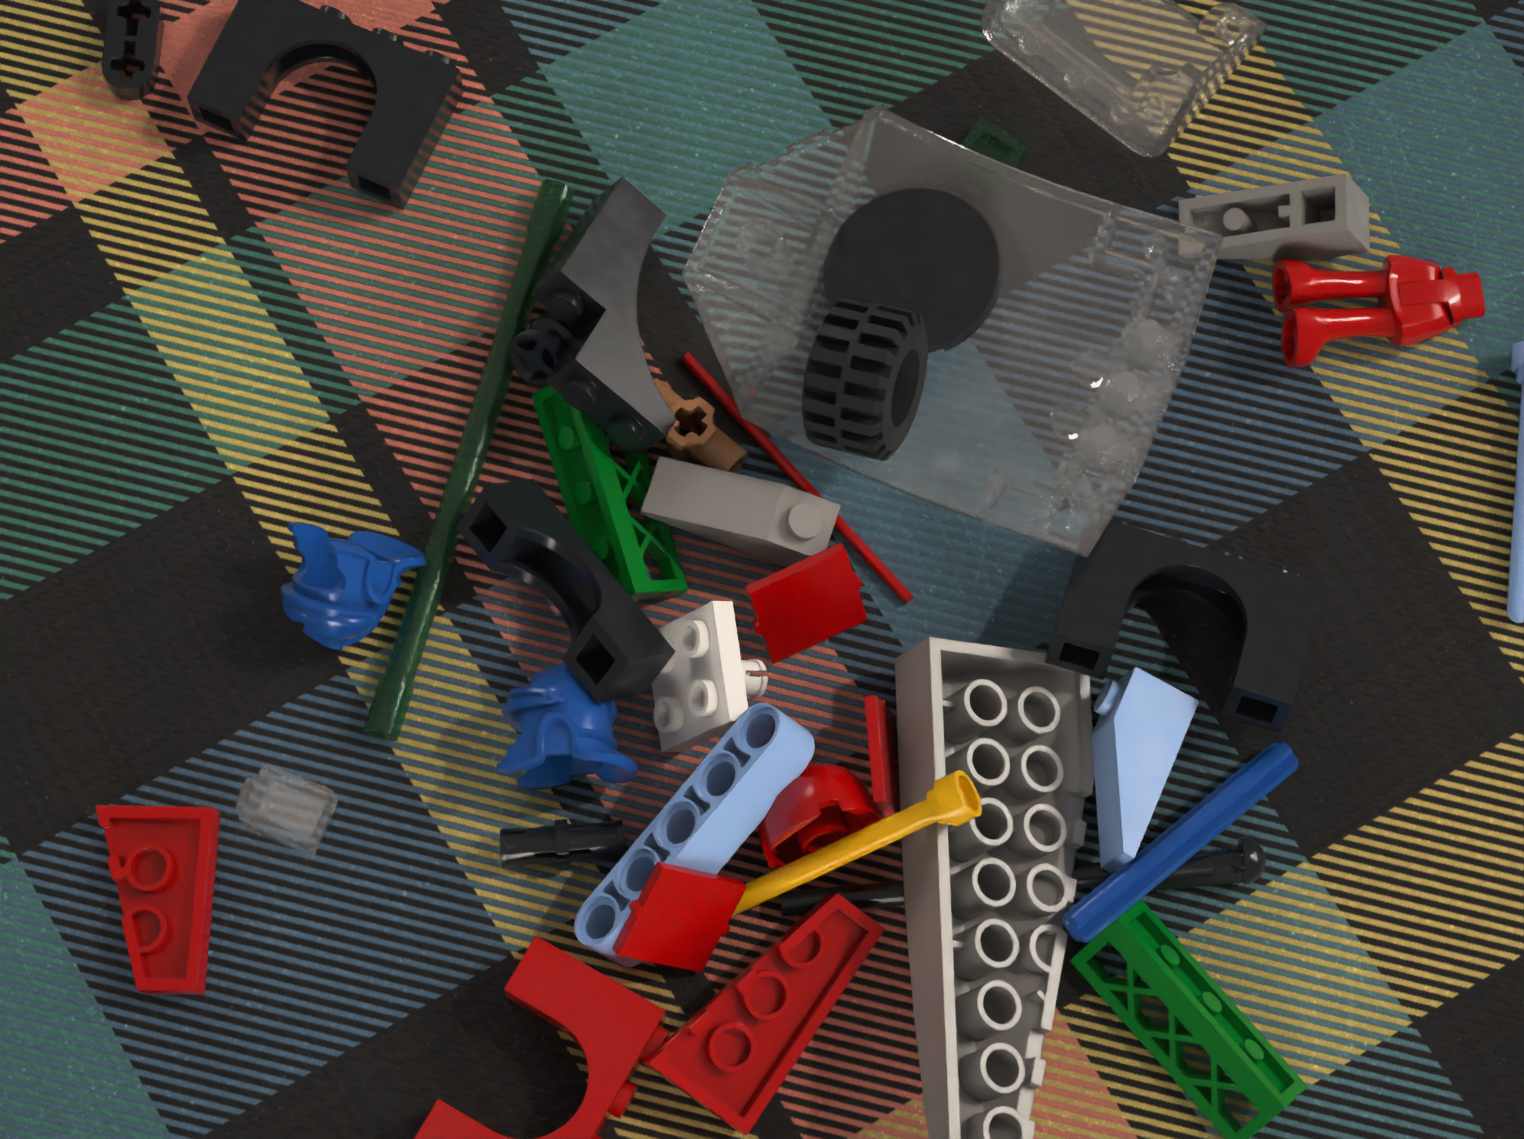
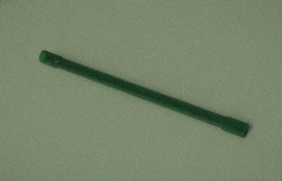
(396, 684)

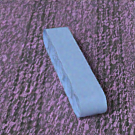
(703, 819)

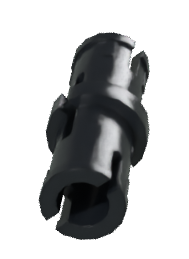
(562, 843)

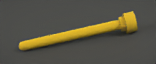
(950, 801)

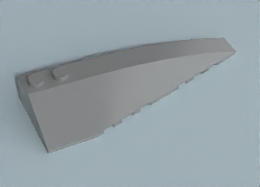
(995, 889)

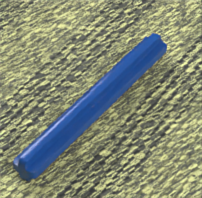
(1180, 842)

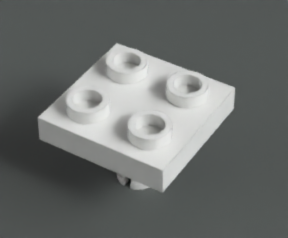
(705, 679)

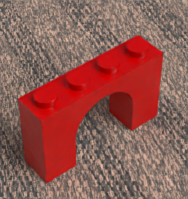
(600, 1015)

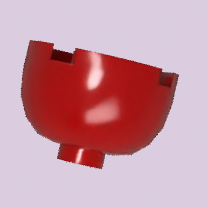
(814, 812)

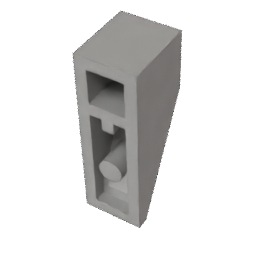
(1286, 219)
(740, 511)

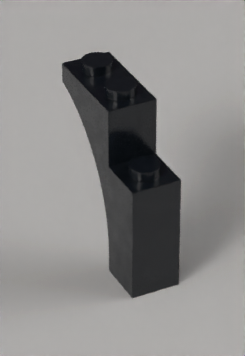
(595, 294)

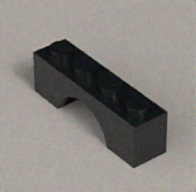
(526, 536)

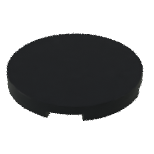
(922, 256)

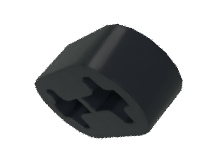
(145, 45)

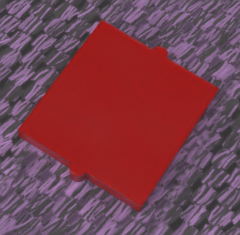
(806, 603)
(883, 755)
(679, 917)

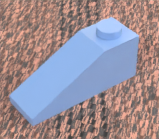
(1132, 757)

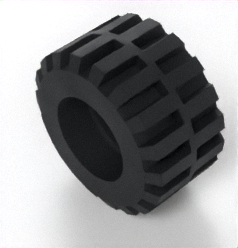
(864, 378)

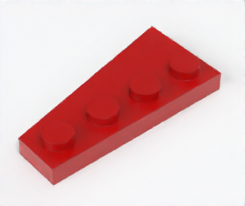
(761, 1022)

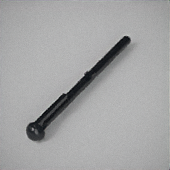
(1202, 869)

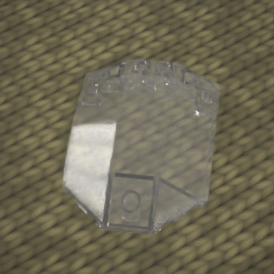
(1039, 408)

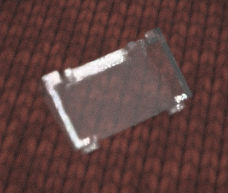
(1126, 63)

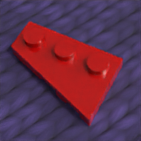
(165, 889)

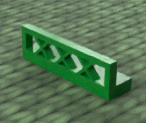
(595, 499)
(1205, 1013)

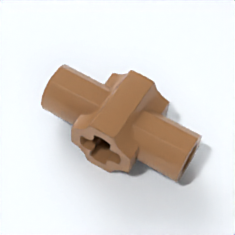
(712, 447)

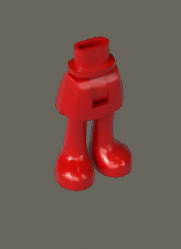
(1411, 293)

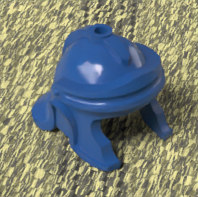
(344, 583)
(562, 733)

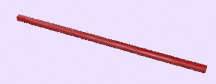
(795, 476)

